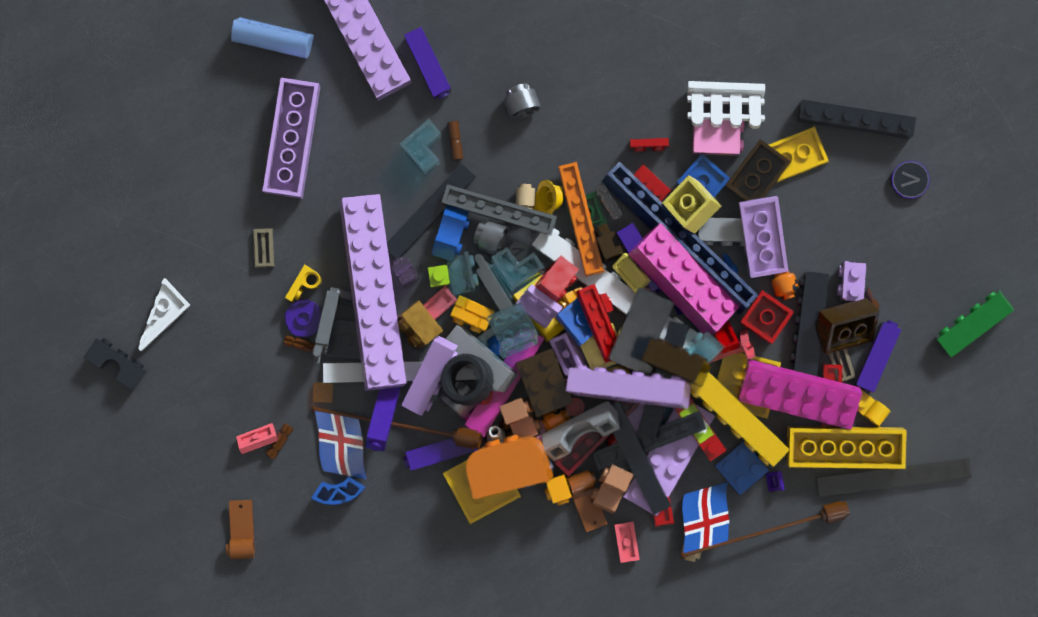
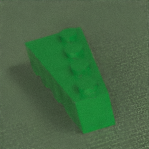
(975, 323)

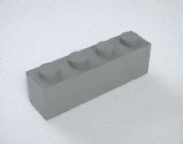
(722, 231)
(470, 344)

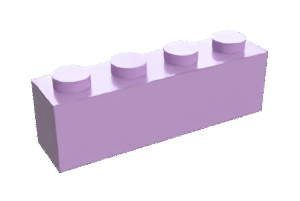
(429, 375)

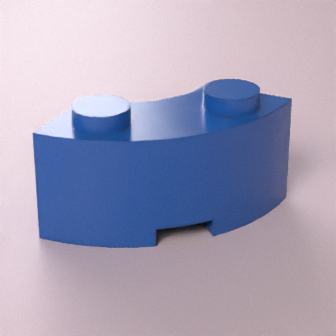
(450, 233)
(338, 493)

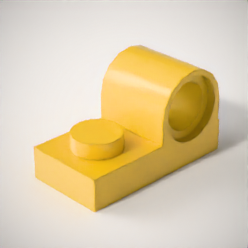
(296, 289)
(872, 409)

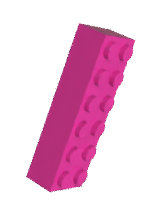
(683, 280)
(799, 394)

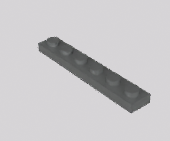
(499, 210)

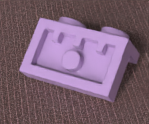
(852, 281)
(539, 306)

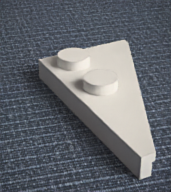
(167, 308)

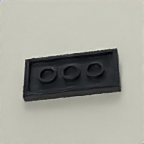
(642, 322)
(344, 341)

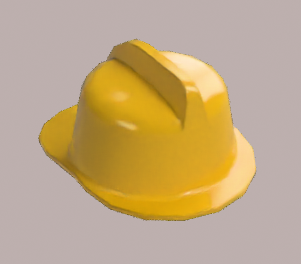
(548, 197)

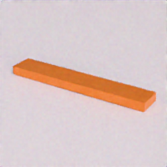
(581, 219)

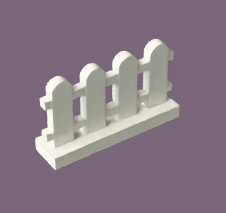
(726, 93)

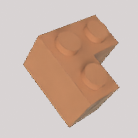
(521, 418)
(612, 487)

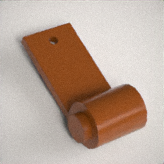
(581, 488)
(241, 530)

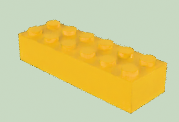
(740, 419)
(846, 447)

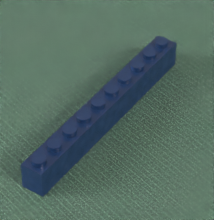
(653, 212)

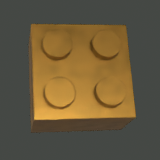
(418, 325)

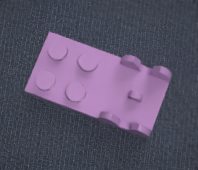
(763, 237)

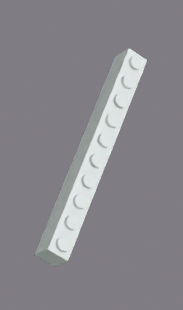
(619, 293)

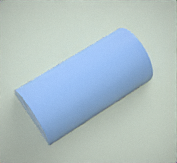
(271, 37)

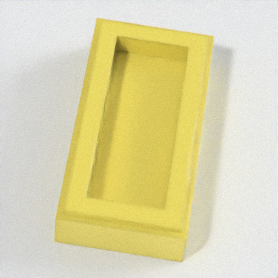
(631, 272)

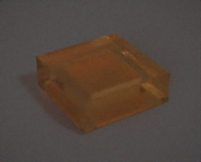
(323, 392)

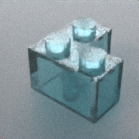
(418, 145)
(516, 273)
(705, 345)

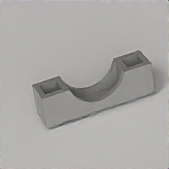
(560, 440)

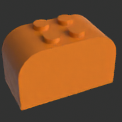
(508, 465)

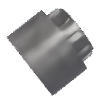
(521, 101)
(491, 236)
(457, 409)

